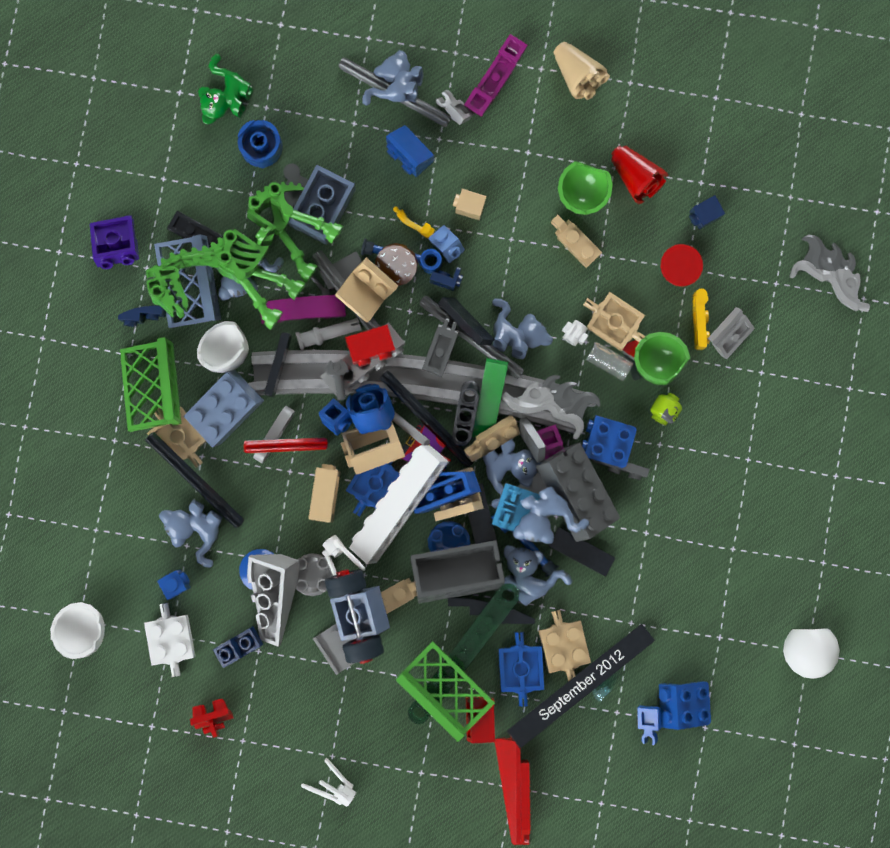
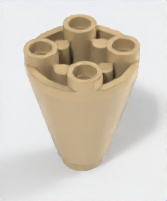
(580, 71)

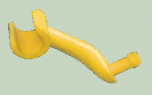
(425, 231)

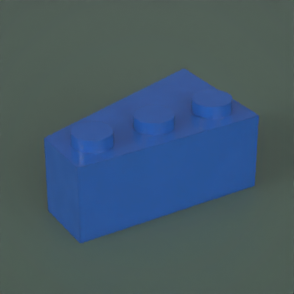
(448, 489)

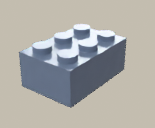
(325, 197)
(223, 408)

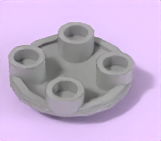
(312, 574)

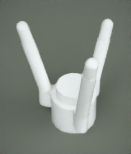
(335, 547)
(342, 794)

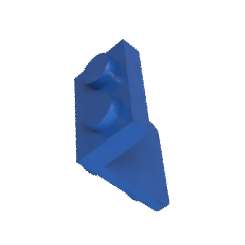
(609, 441)
(684, 705)

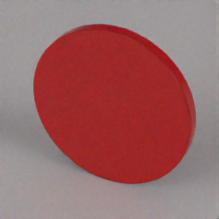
(681, 265)

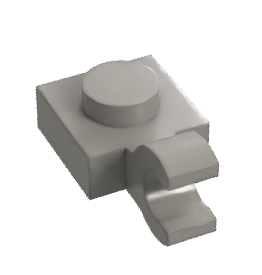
(455, 108)

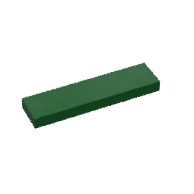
(490, 395)

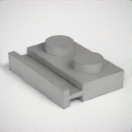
(731, 333)
(331, 647)

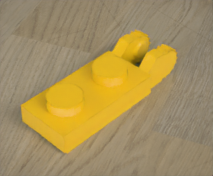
(700, 318)

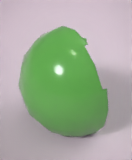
(584, 188)
(661, 357)

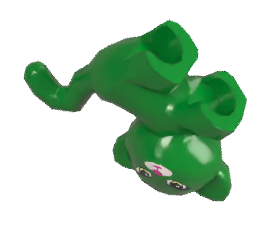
(216, 102)

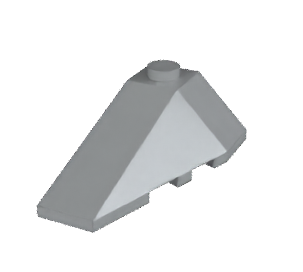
(273, 586)

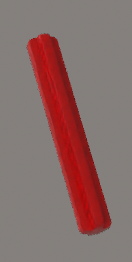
(284, 445)

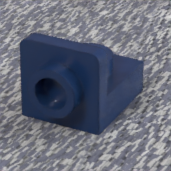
(443, 279)

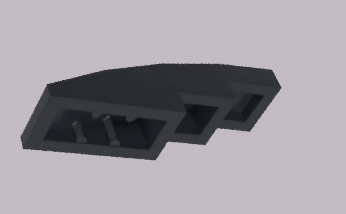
(476, 607)

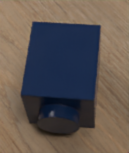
(706, 212)

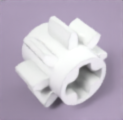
(575, 333)

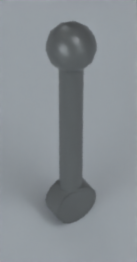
(324, 291)

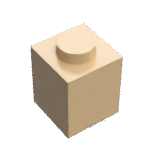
(469, 204)

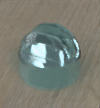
(602, 692)

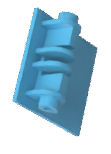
(510, 509)

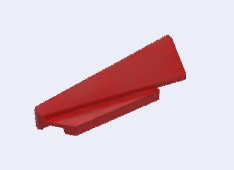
(516, 789)

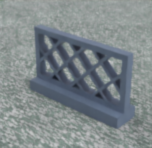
(205, 283)

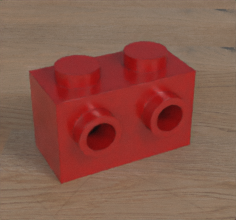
(370, 345)

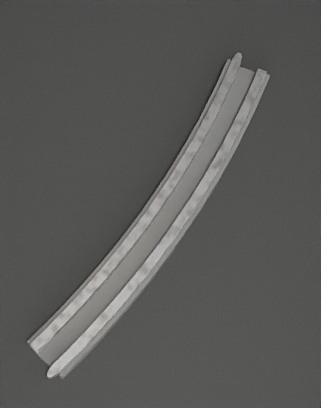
(304, 370)

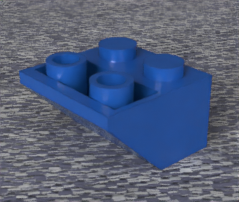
(409, 150)

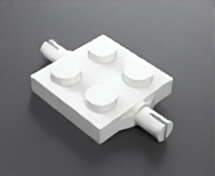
(169, 639)

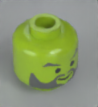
(666, 409)

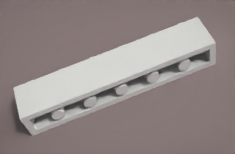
(398, 504)

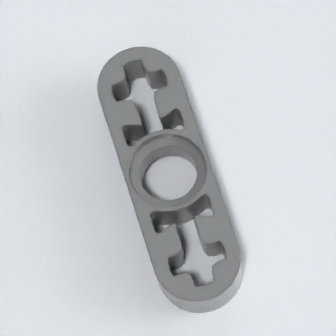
(276, 430)

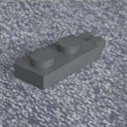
(441, 348)
(634, 471)

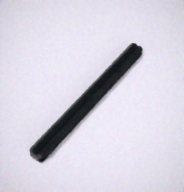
(426, 418)
(194, 480)

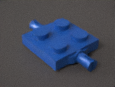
(372, 486)
(521, 669)

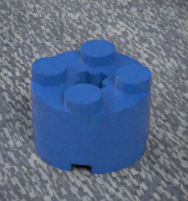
(264, 133)
(370, 409)

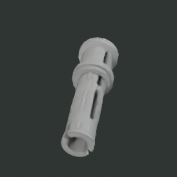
(318, 335)

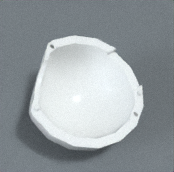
(223, 347)
(77, 630)
(811, 652)

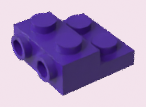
(114, 242)

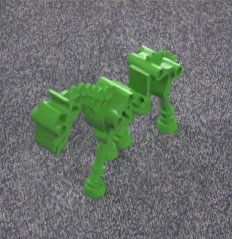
(240, 257)

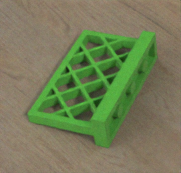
(166, 378)
(428, 701)

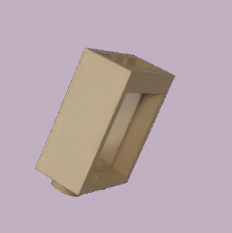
(374, 457)
(324, 493)

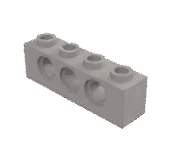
(362, 374)

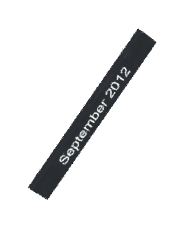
(580, 686)

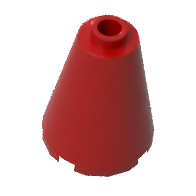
(638, 173)

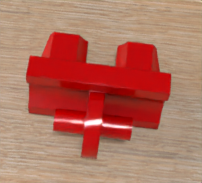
(213, 719)

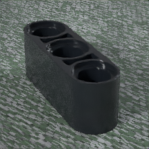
(466, 422)

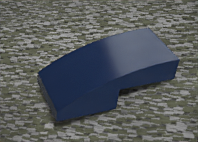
(136, 315)
(238, 647)

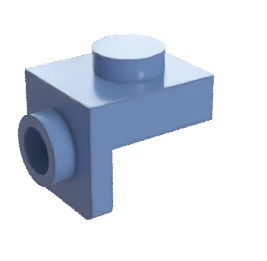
(446, 243)

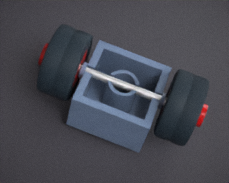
(358, 615)

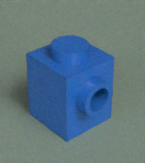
(335, 417)
(174, 584)

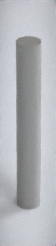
(410, 430)

